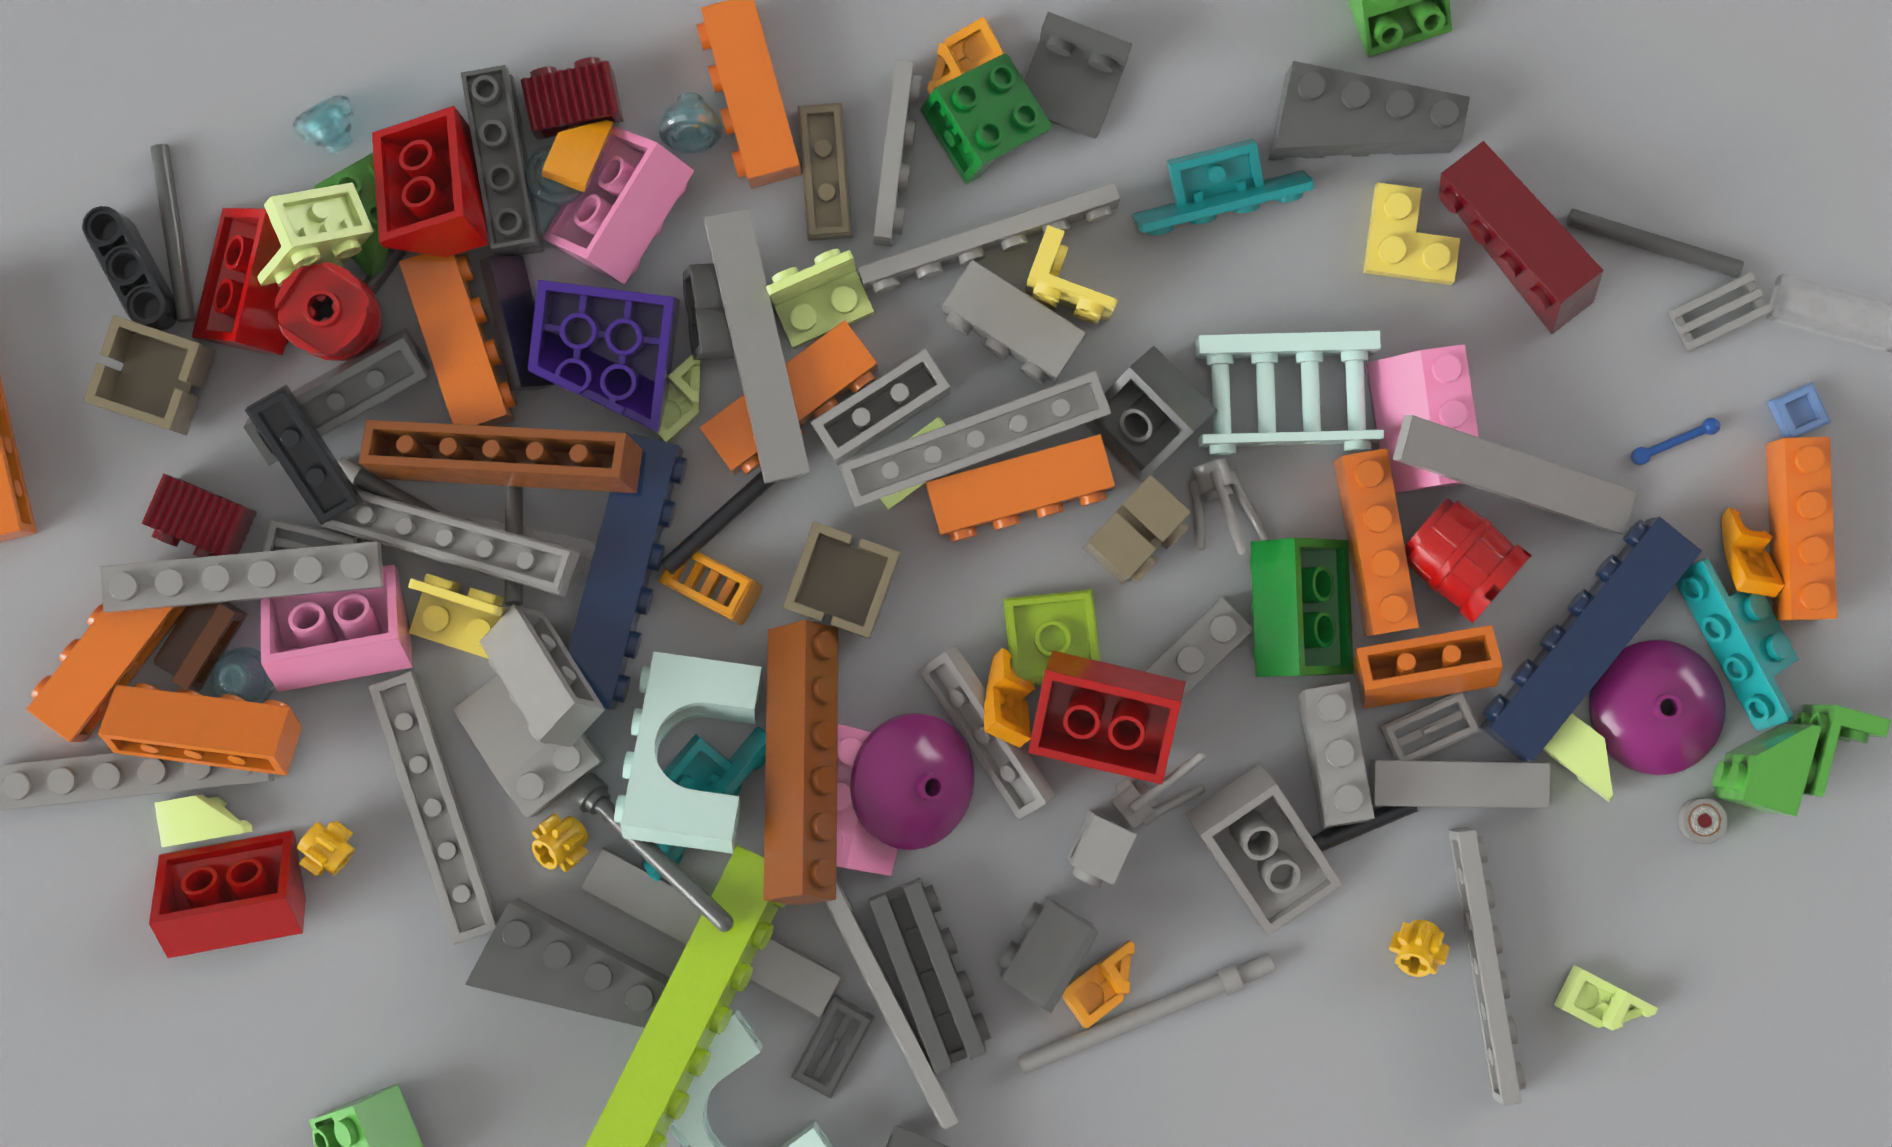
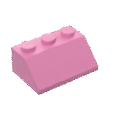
(621, 206)
(1426, 385)
(335, 635)
(854, 844)

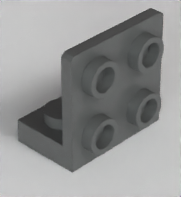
(1076, 73)

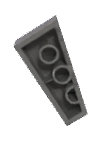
(1362, 115)
(564, 968)

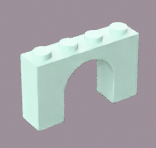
(678, 691)
(729, 1052)

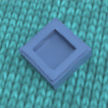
(1799, 411)

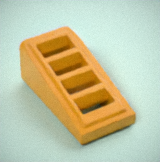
(742, 601)

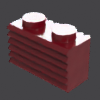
(571, 97)
(197, 518)

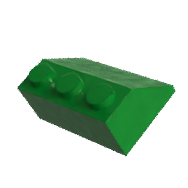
(1301, 607)

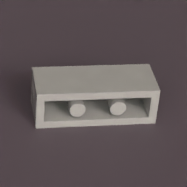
(1012, 323)
(881, 407)
(541, 676)
(1335, 755)

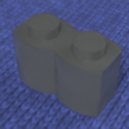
(706, 314)

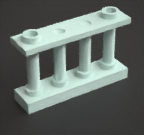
(1309, 352)

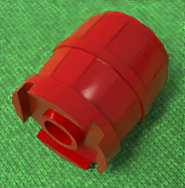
(356, 315)
(1464, 557)

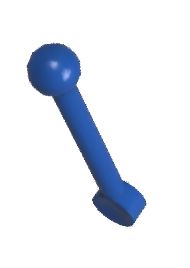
(1642, 455)

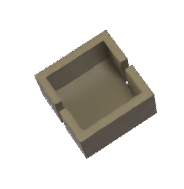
(154, 378)
(1137, 529)
(841, 580)

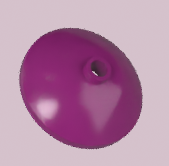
(1628, 712)
(892, 778)

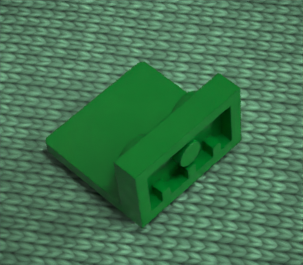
(984, 116)

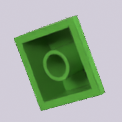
(1769, 769)

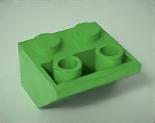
(1397, 23)
(370, 1121)

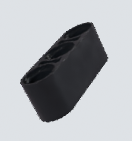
(115, 254)

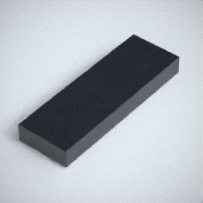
(513, 317)
(303, 454)

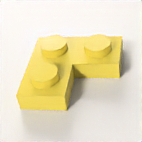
(1397, 248)

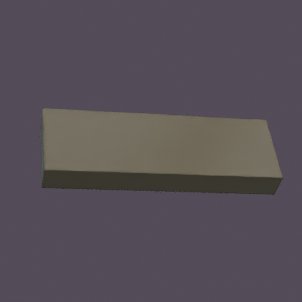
(824, 171)

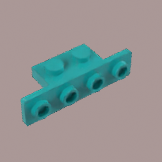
(1219, 183)
(1744, 641)
(706, 769)

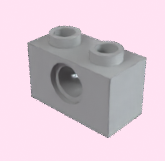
(1100, 850)

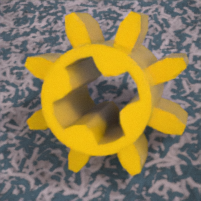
(560, 842)
(326, 848)
(1419, 948)

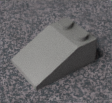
(526, 768)
(1264, 848)

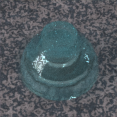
(327, 124)
(690, 125)
(544, 189)
(242, 675)

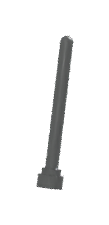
(592, 796)

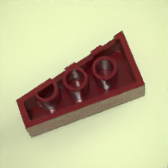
(1521, 236)

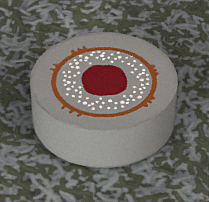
(1702, 820)

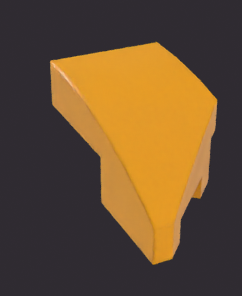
(964, 52)
(576, 154)
(1746, 558)
(1004, 705)
(1100, 986)

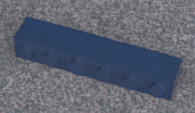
(622, 569)
(1590, 637)

